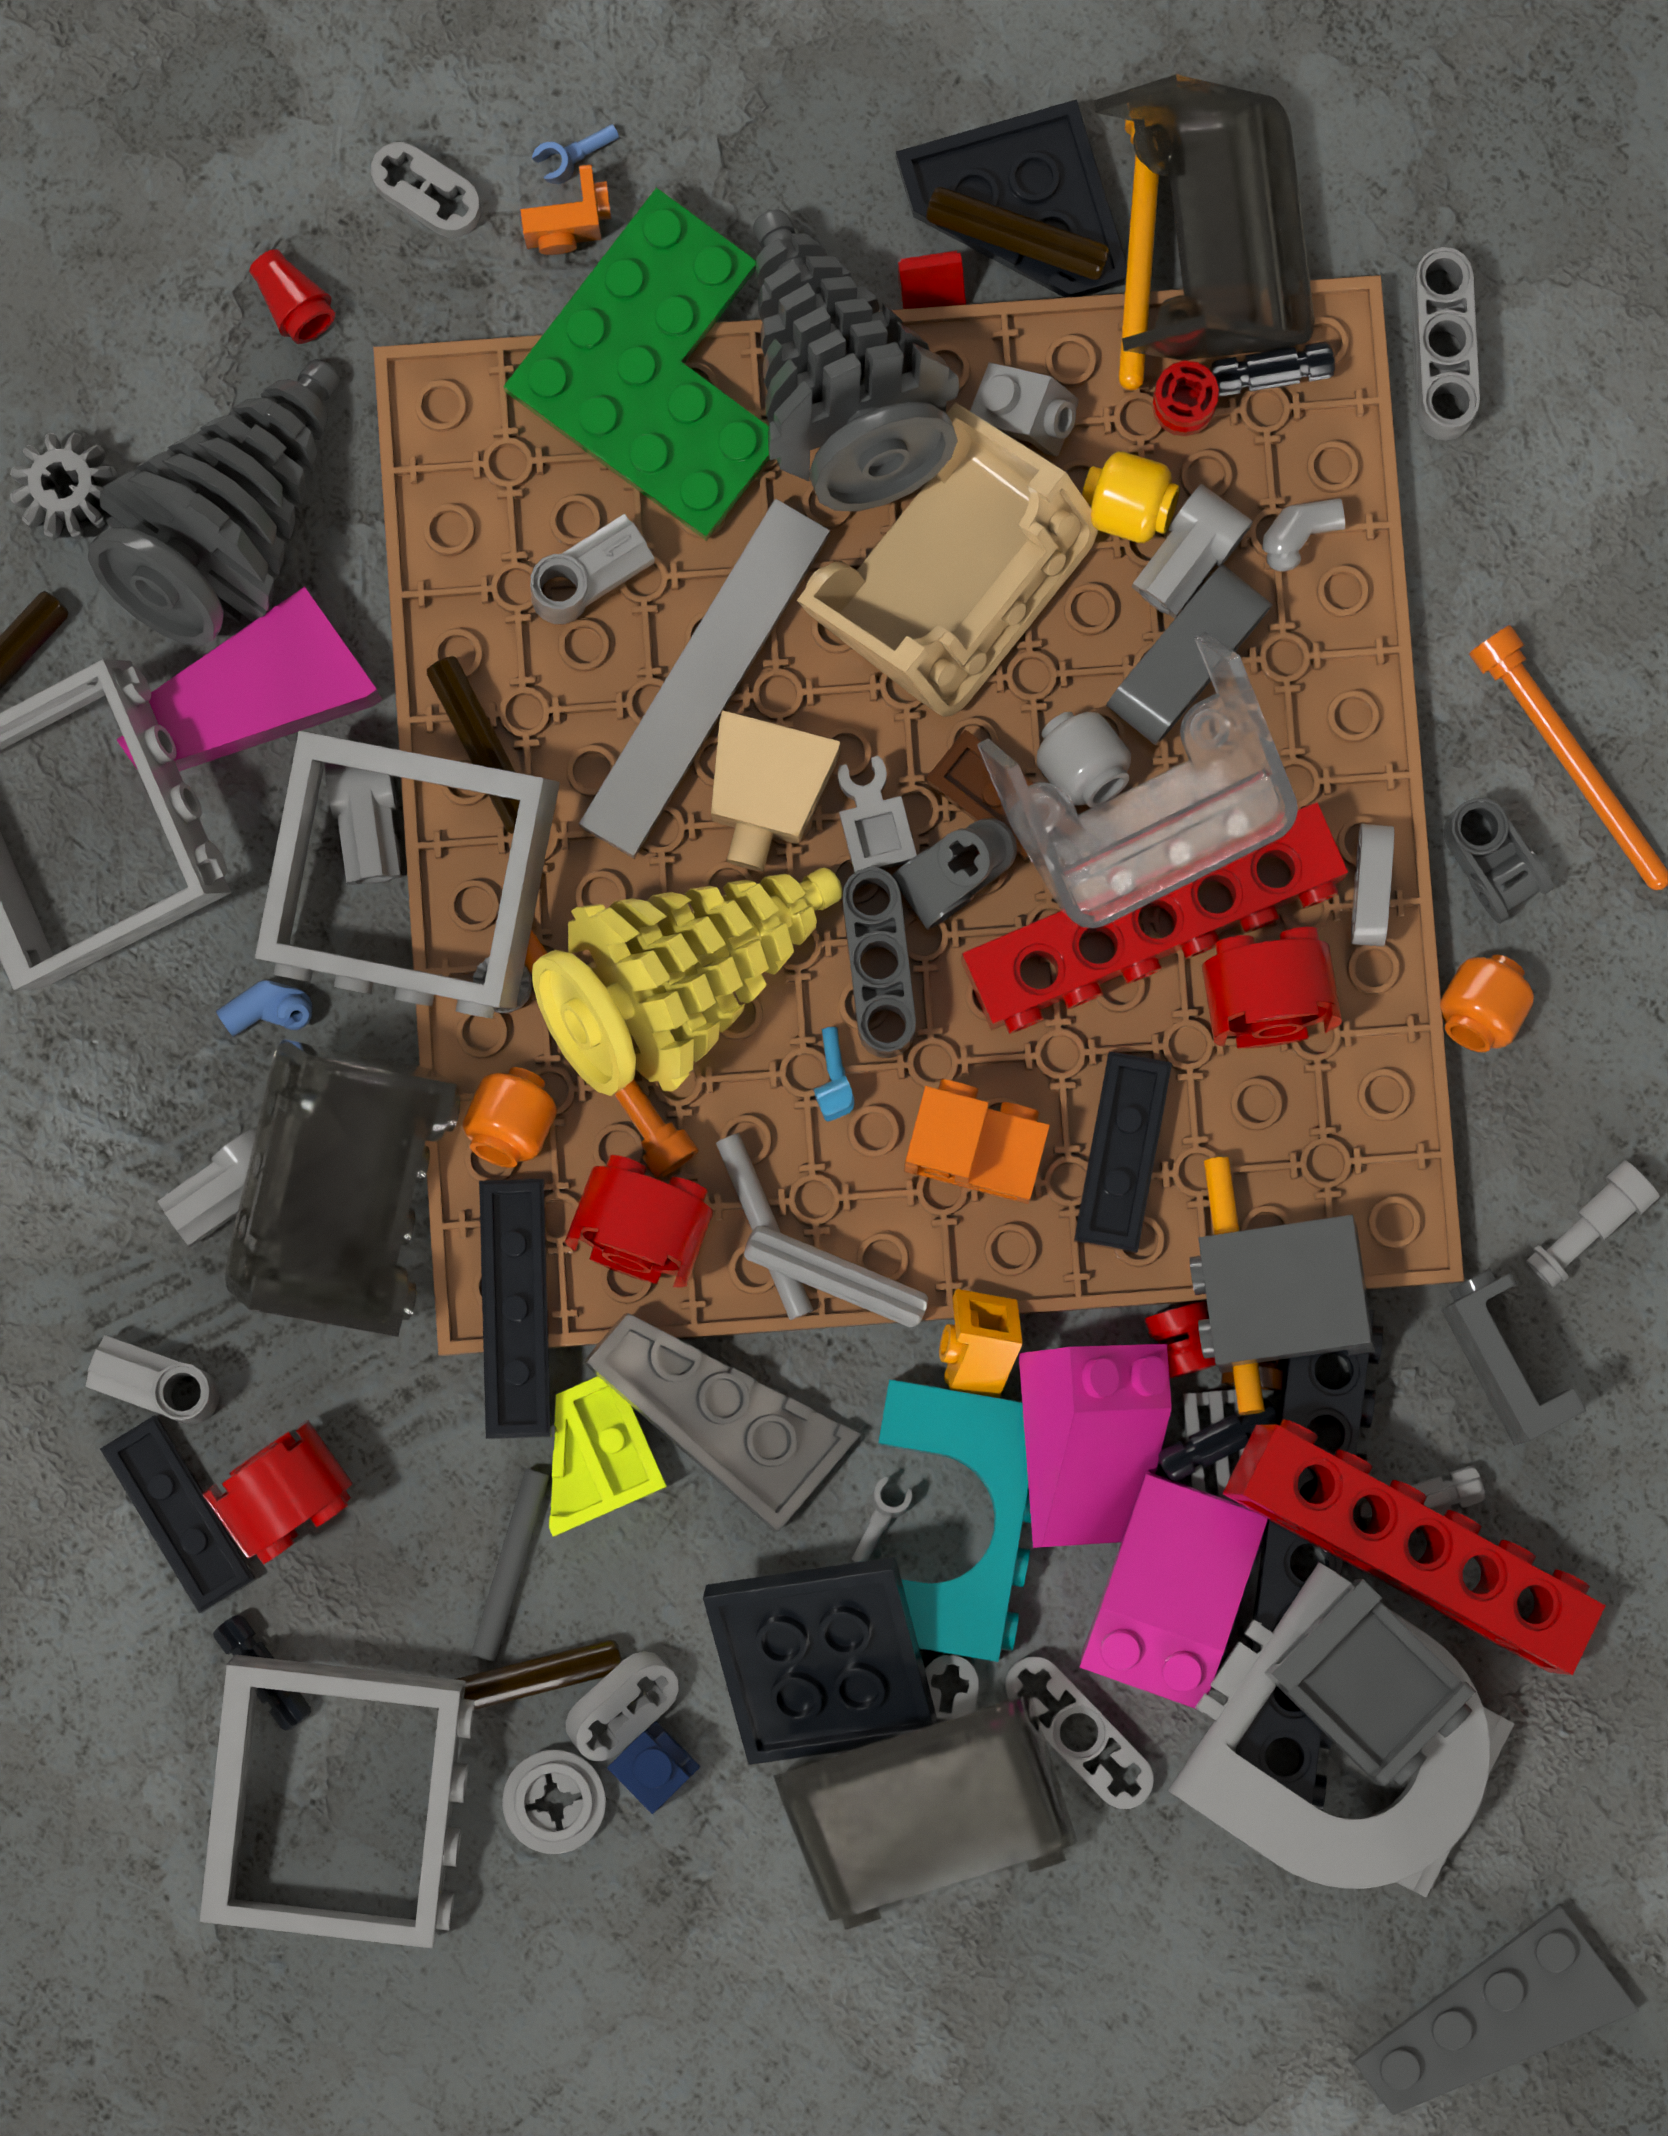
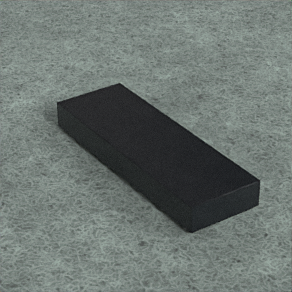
(1122, 1152)
(177, 1514)

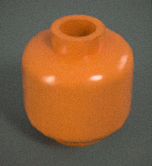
(1486, 1003)
(509, 1117)

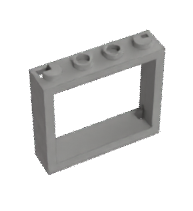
(518, 894)
(22, 941)
(447, 1786)

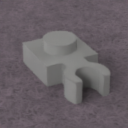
(877, 828)

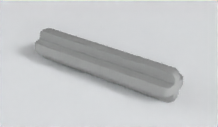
(836, 1276)

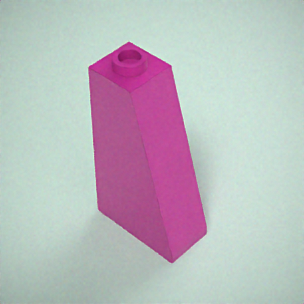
(262, 685)

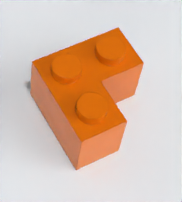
(976, 1146)

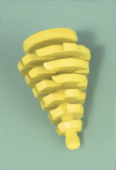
(670, 973)

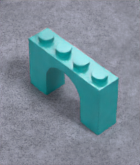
(988, 1437)

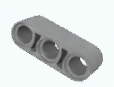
(1449, 314)

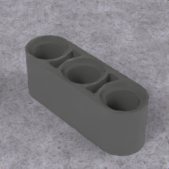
(1173, 668)
(887, 932)

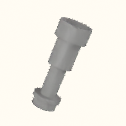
(1622, 1196)

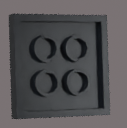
(819, 1659)

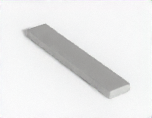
(704, 678)

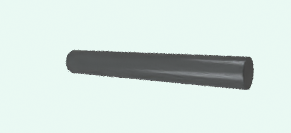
(510, 1565)

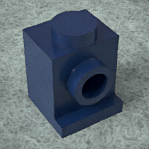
(653, 1767)

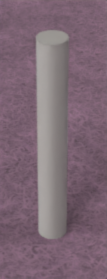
(758, 1214)

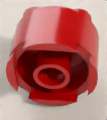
(1271, 988)
(641, 1222)
(280, 1492)

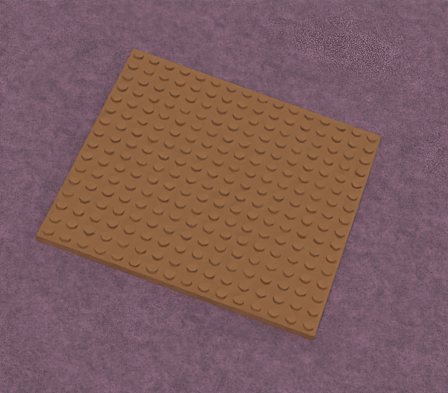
(1308, 1125)

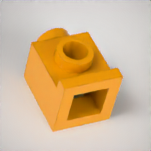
(980, 1343)

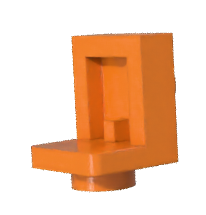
(561, 226)

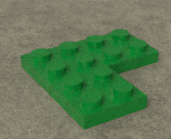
(618, 376)

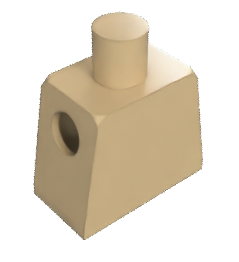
(767, 784)

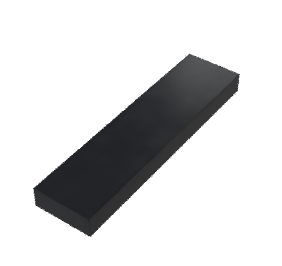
(515, 1309)

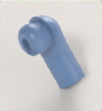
(268, 1002)

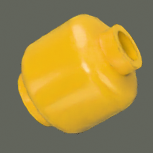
(1131, 497)

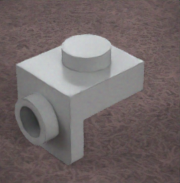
(1026, 406)

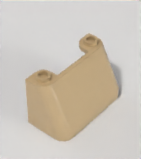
(959, 568)

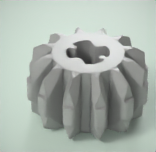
(45, 503)

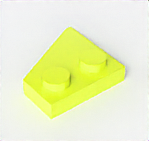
(597, 1456)

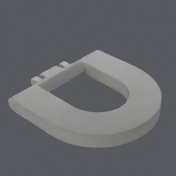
(1289, 1829)

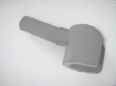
(879, 1521)

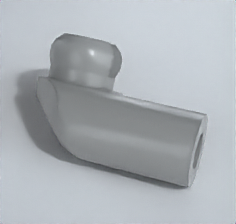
(1294, 527)

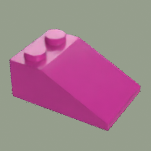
(1091, 1436)
(1173, 1591)

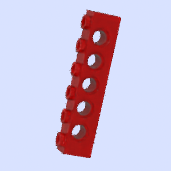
(1010, 1002)
(1268, 1485)

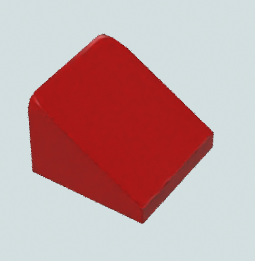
(931, 280)

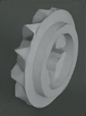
(536, 1827)

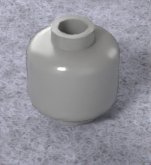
(1084, 758)

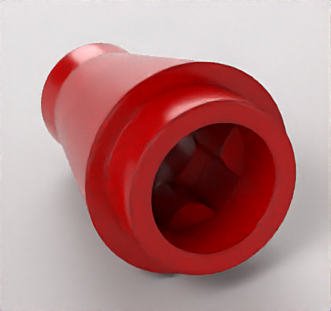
(294, 300)

